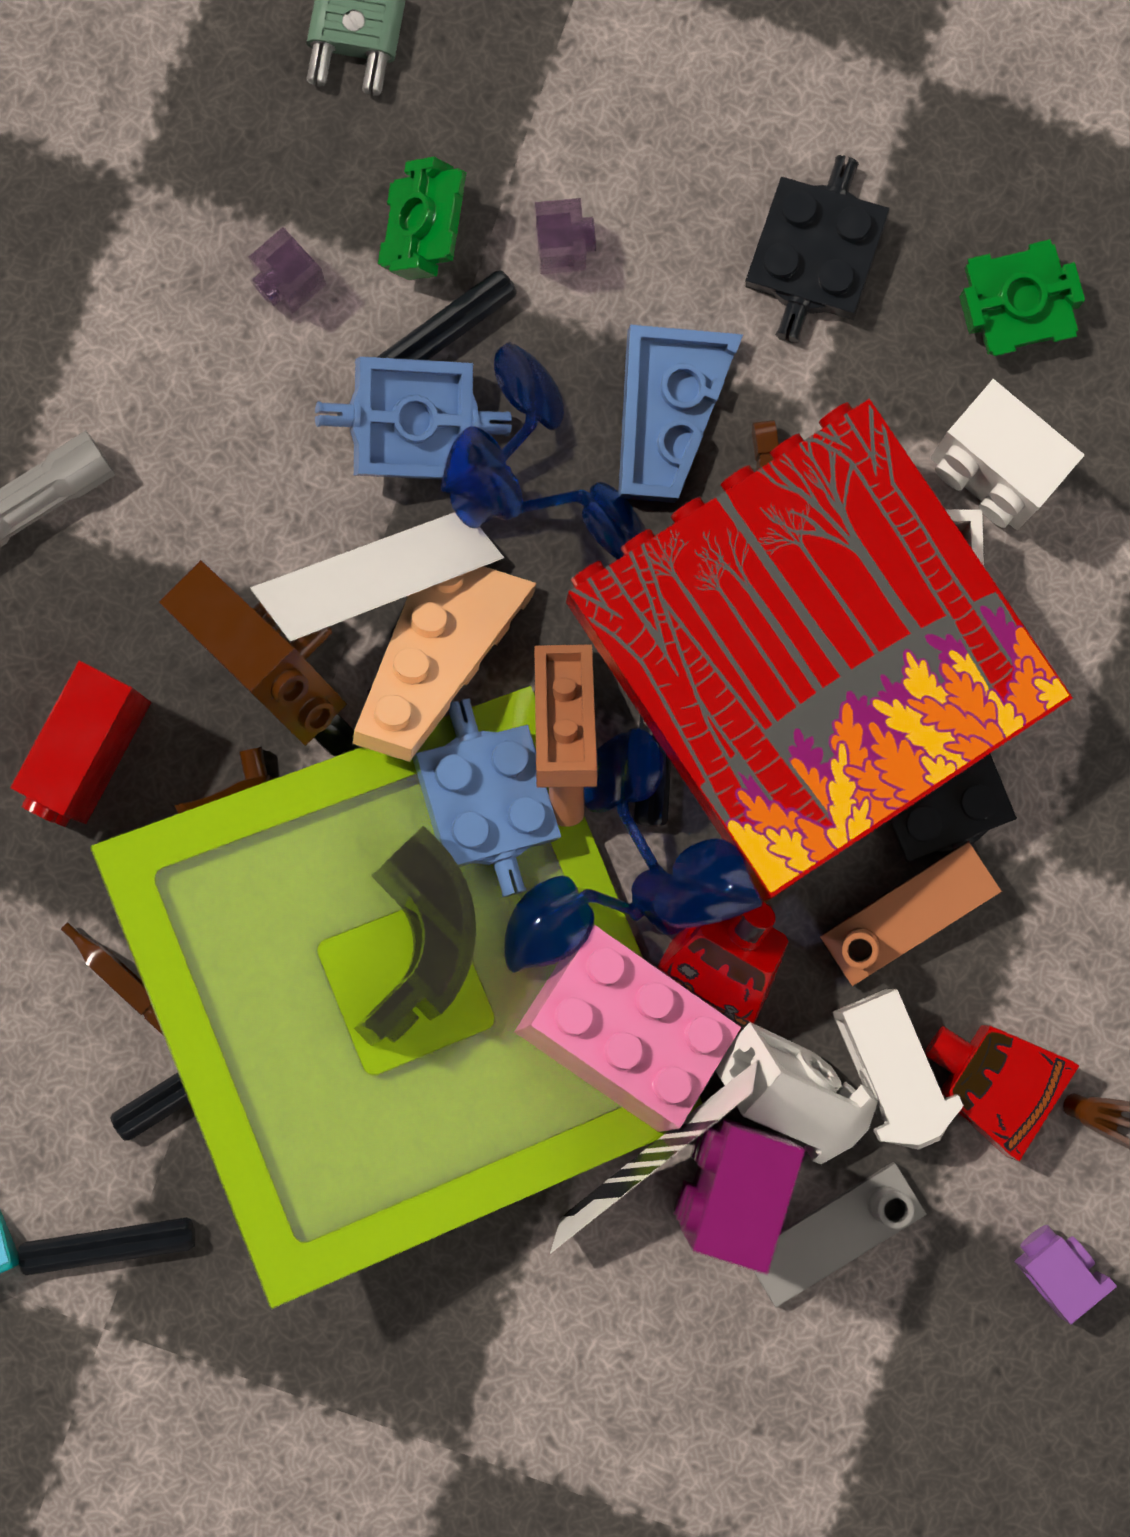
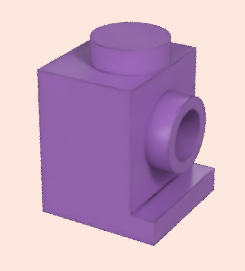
(1062, 1273)

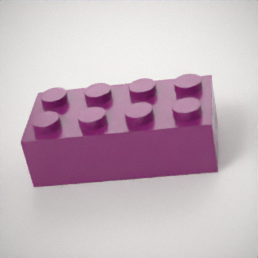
(738, 1193)

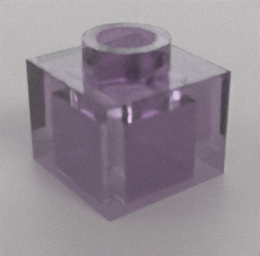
(563, 235)
(285, 272)

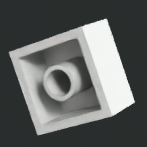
(1004, 457)

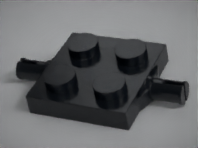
(817, 248)
(955, 812)

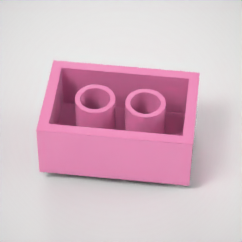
(628, 1031)

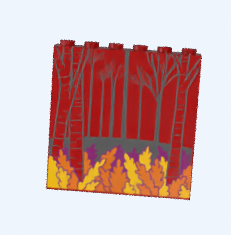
(815, 646)

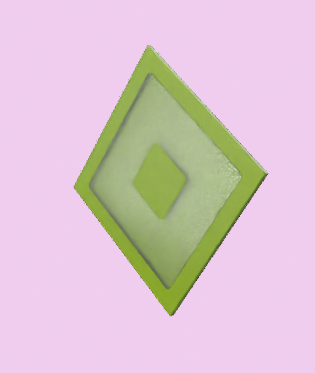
(267, 956)

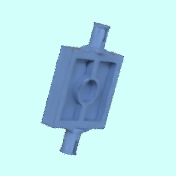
(409, 415)
(486, 796)

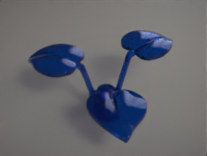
(485, 486)
(705, 885)

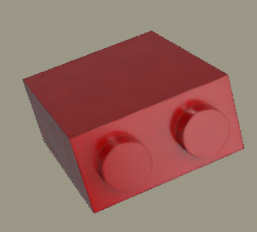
(80, 746)

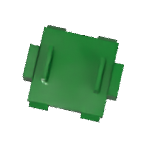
(422, 218)
(1021, 298)

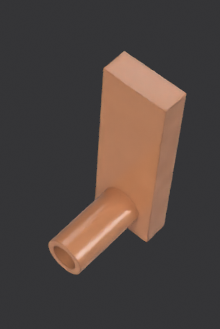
(565, 727)
(910, 913)

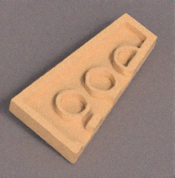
(435, 653)

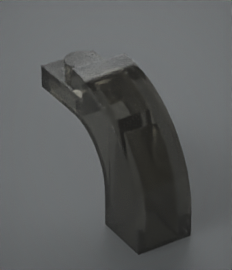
(443, 928)

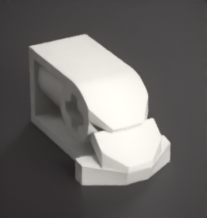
(895, 1070)
(798, 1093)

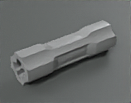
(63, 476)

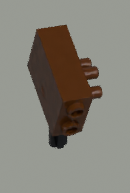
(260, 658)

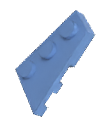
(666, 405)

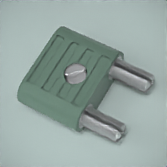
(357, 30)

